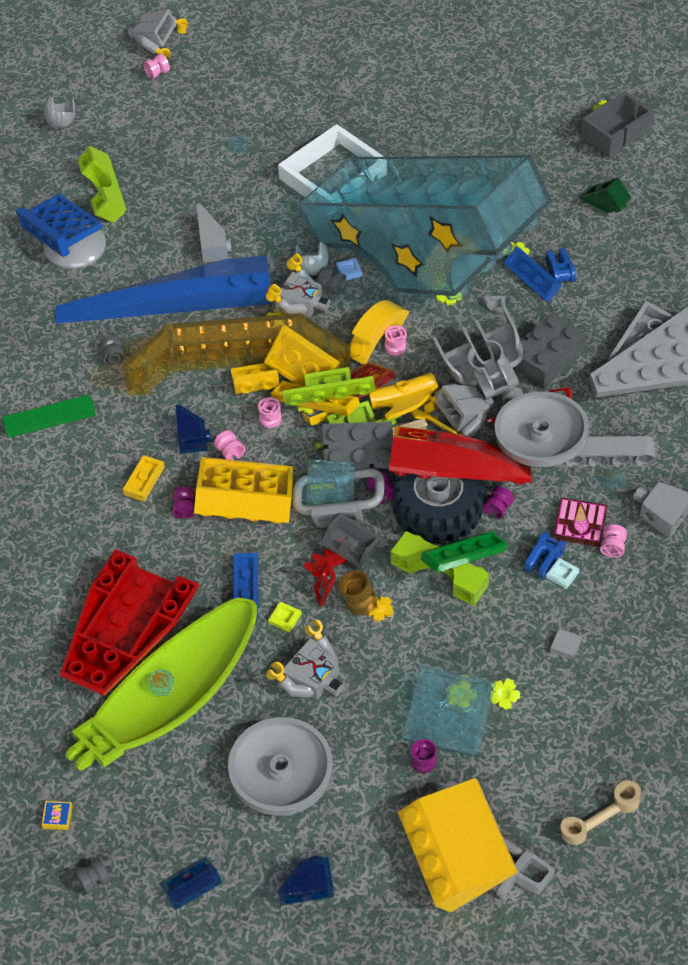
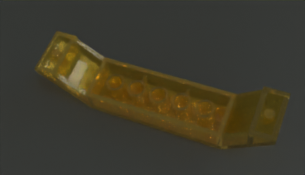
(220, 345)

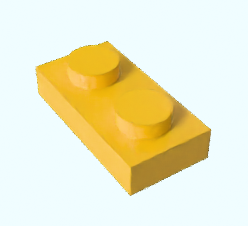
(143, 478)

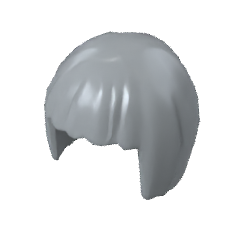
(59, 115)
(314, 262)

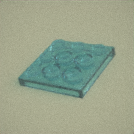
(449, 710)

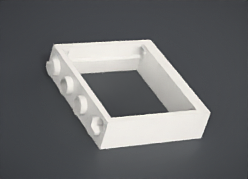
(290, 167)

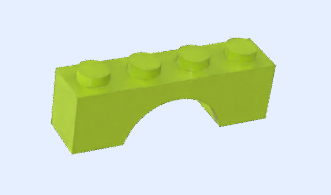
(98, 168)
(467, 579)

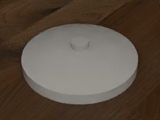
(541, 429)
(280, 766)

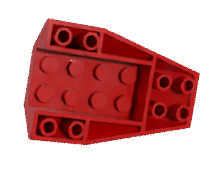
(452, 456)
(122, 622)

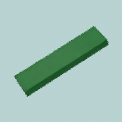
(48, 416)
(464, 551)

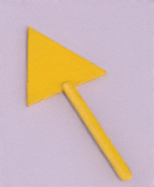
(418, 414)

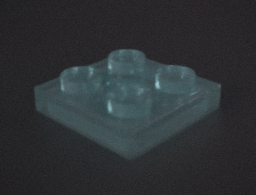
(330, 482)

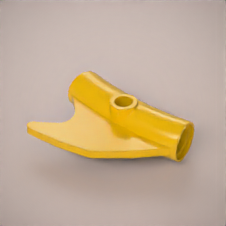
(404, 395)

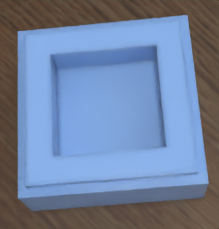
(349, 268)

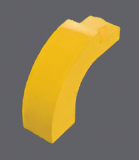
(373, 327)

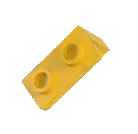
(254, 378)

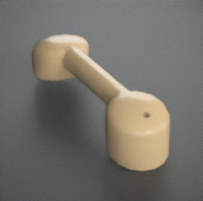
(626, 800)

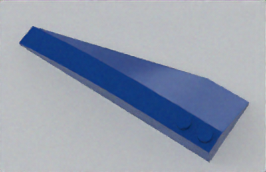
(205, 287)

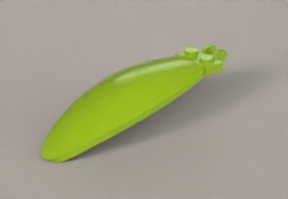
(200, 664)

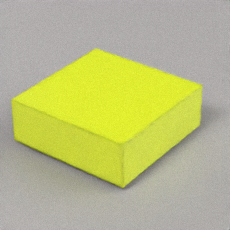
(284, 617)

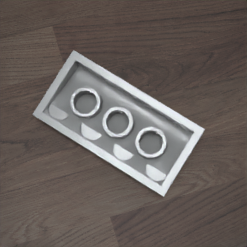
(646, 321)

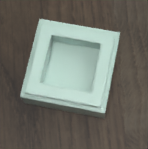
(562, 573)

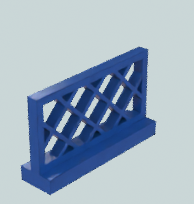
(47, 232)

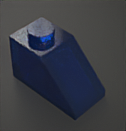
(191, 431)
(308, 882)

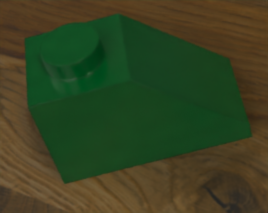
(607, 196)

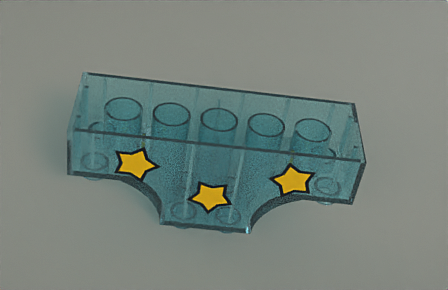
(428, 217)

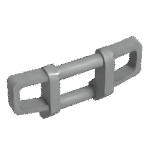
(524, 859)

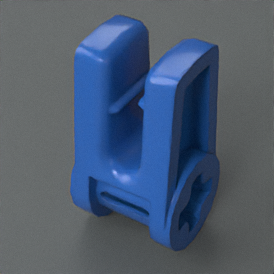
(564, 269)
(548, 548)

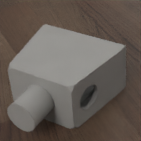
(663, 507)

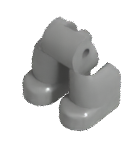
(491, 375)

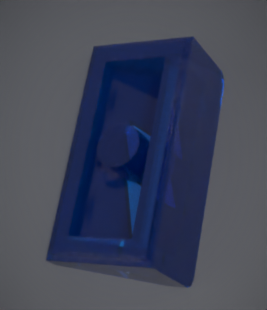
(191, 883)

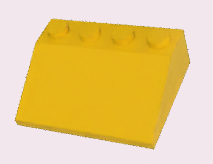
(244, 490)
(457, 844)

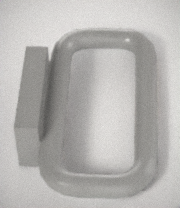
(325, 514)

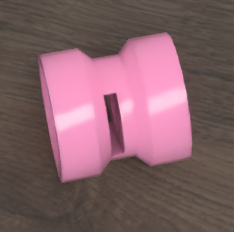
(156, 66)
(395, 340)
(269, 412)
(227, 444)
(613, 542)

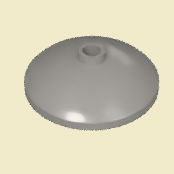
(81, 253)

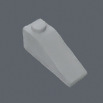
(212, 237)

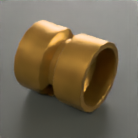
(357, 592)

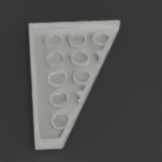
(648, 364)

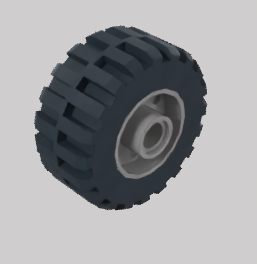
(437, 506)

